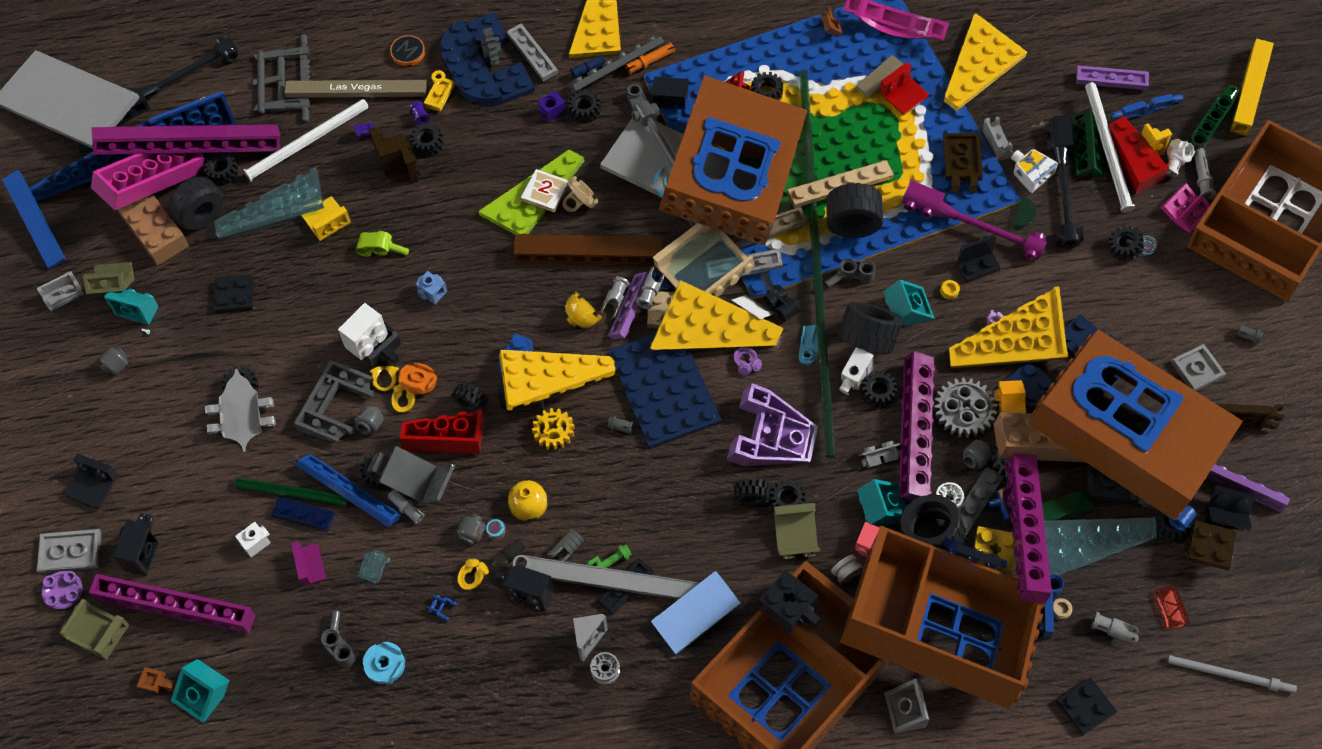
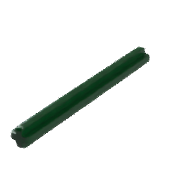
(291, 492)

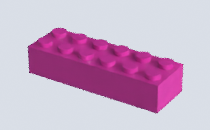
(143, 175)

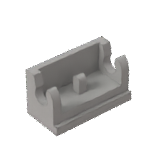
(996, 138)
(60, 291)

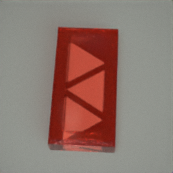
(1172, 607)

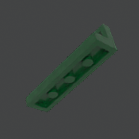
(1091, 140)

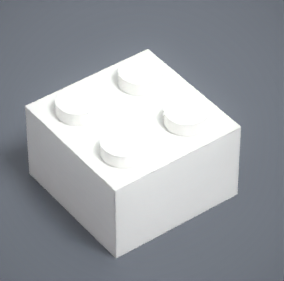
(363, 331)

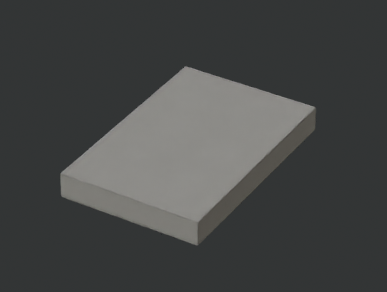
(69, 551)

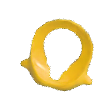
(392, 371)

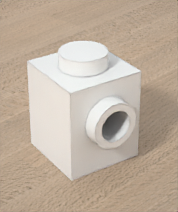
(253, 539)

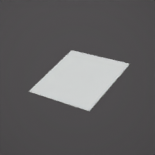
(753, 306)

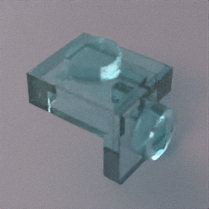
(373, 566)

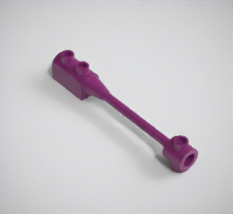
(931, 204)

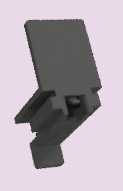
(411, 475)

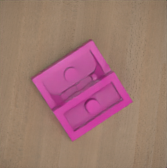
(1185, 208)

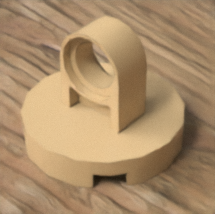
(581, 194)

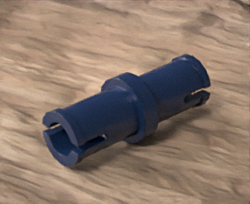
(587, 66)

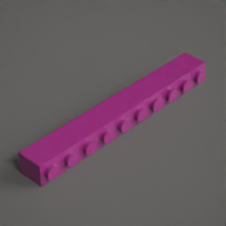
(185, 139)

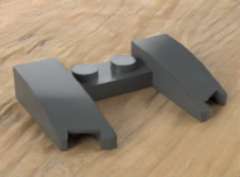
(311, 416)

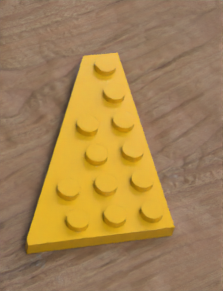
(1026, 335)

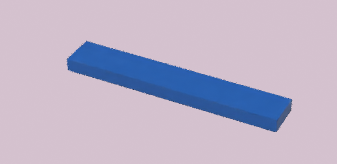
(34, 219)
(349, 490)

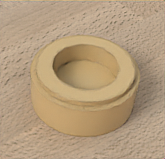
(1061, 609)

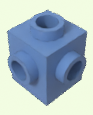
(431, 287)

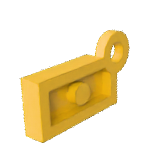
(440, 91)

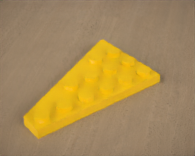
(981, 62)
(706, 321)
(536, 375)

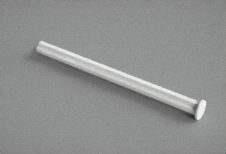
(305, 140)
(1109, 148)

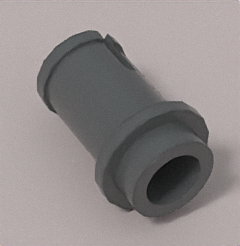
(1250, 334)
(619, 424)

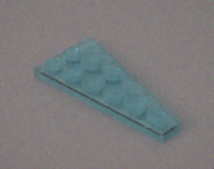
(279, 204)
(1082, 542)

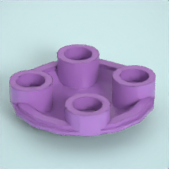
(61, 589)

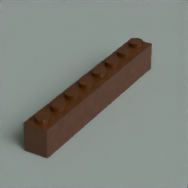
(586, 249)

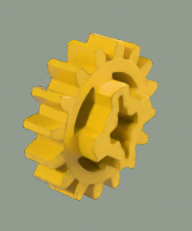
(554, 436)

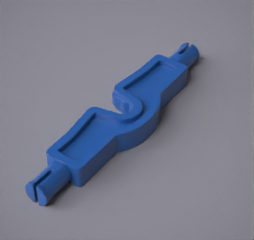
(1141, 109)

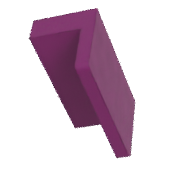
(308, 563)

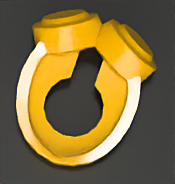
(398, 390)
(482, 570)

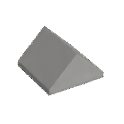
(589, 632)
(907, 707)

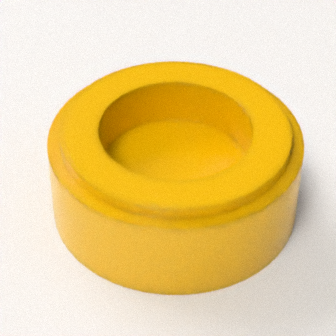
(949, 289)

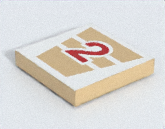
(545, 190)

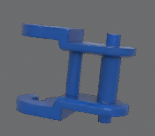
(443, 601)

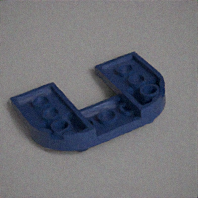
(473, 80)
(1037, 382)

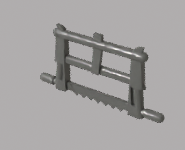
(281, 55)

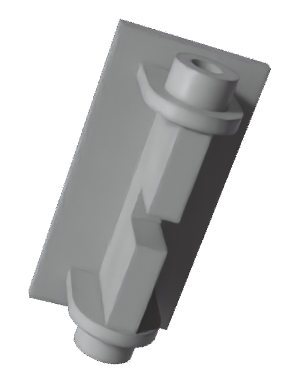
(872, 455)

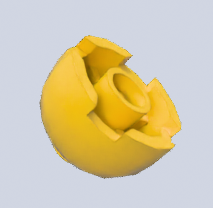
(580, 312)
(527, 500)

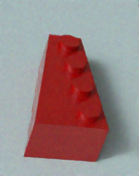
(1136, 156)
(444, 434)

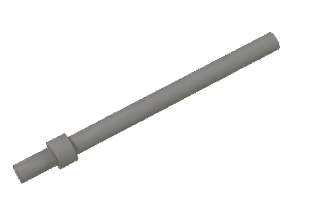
(1272, 683)

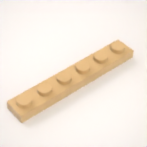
(819, 189)

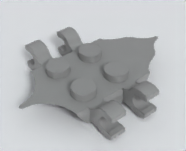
(240, 411)

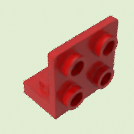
(902, 90)

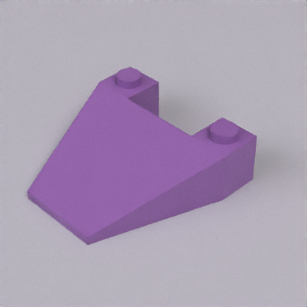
(778, 434)

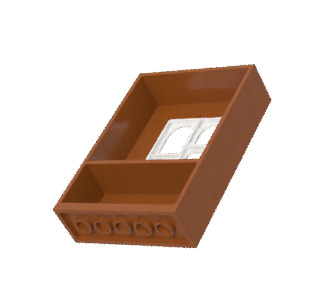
(1259, 244)

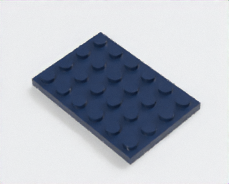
(664, 391)

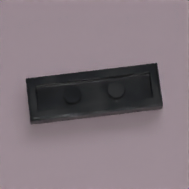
(614, 599)

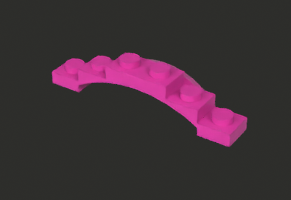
(896, 21)

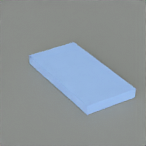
(696, 612)

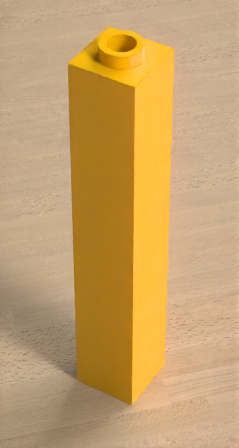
(1251, 87)

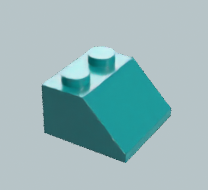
(908, 303)
(132, 305)
(881, 503)
(199, 689)

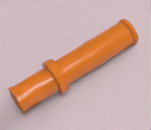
(644, 61)

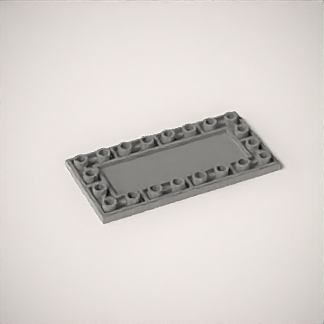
(65, 98)
(639, 156)

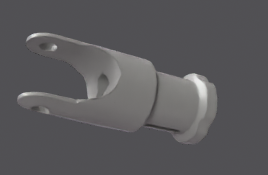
(649, 290)
(615, 295)
(1115, 628)

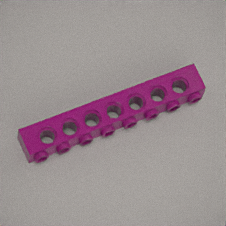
(916, 427)
(1028, 529)
(172, 603)

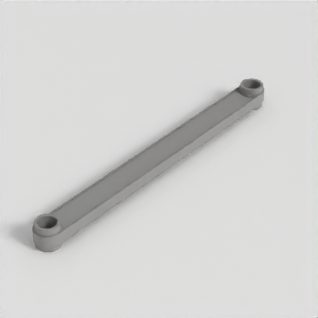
(608, 578)

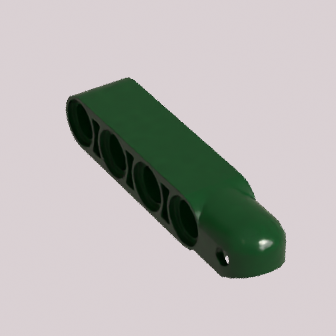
(1214, 117)

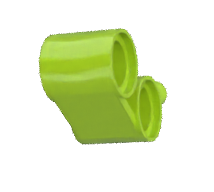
(378, 243)

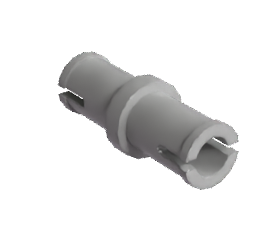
(406, 506)

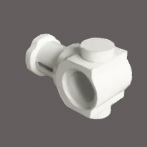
(1178, 154)

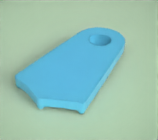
(808, 345)

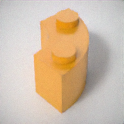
(1011, 397)

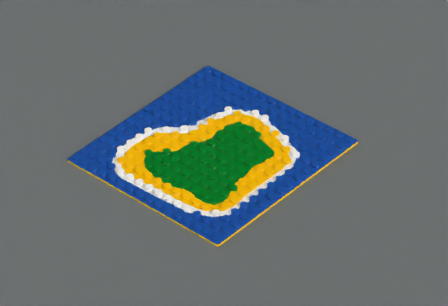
(850, 134)

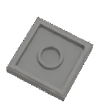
(1198, 368)

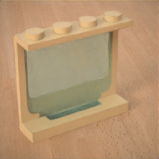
(704, 260)

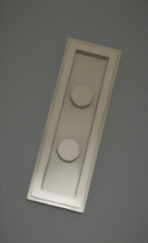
(871, 84)

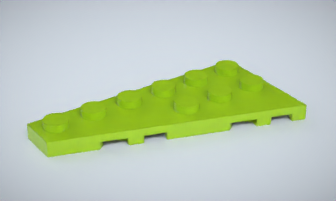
(519, 216)

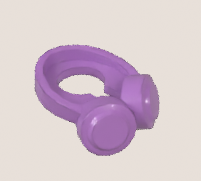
(746, 368)

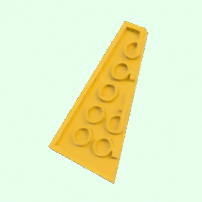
(597, 30)

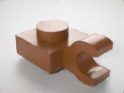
(831, 24)
(153, 680)

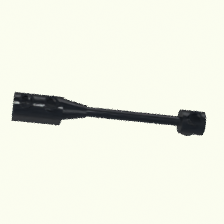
(224, 49)
(1062, 145)

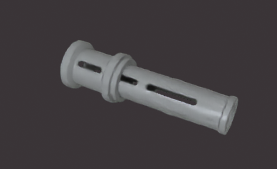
(1205, 181)

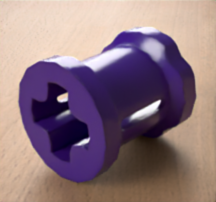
(419, 113)
(363, 129)

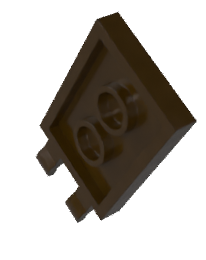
(962, 160)
(1255, 416)

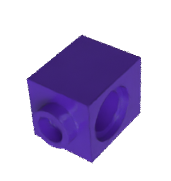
(556, 105)

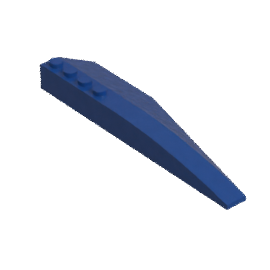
(203, 112)

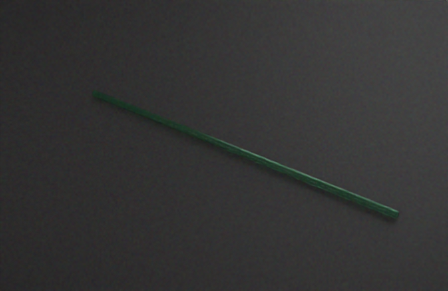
(817, 274)

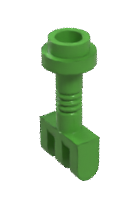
(623, 552)

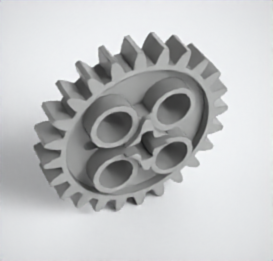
(965, 407)

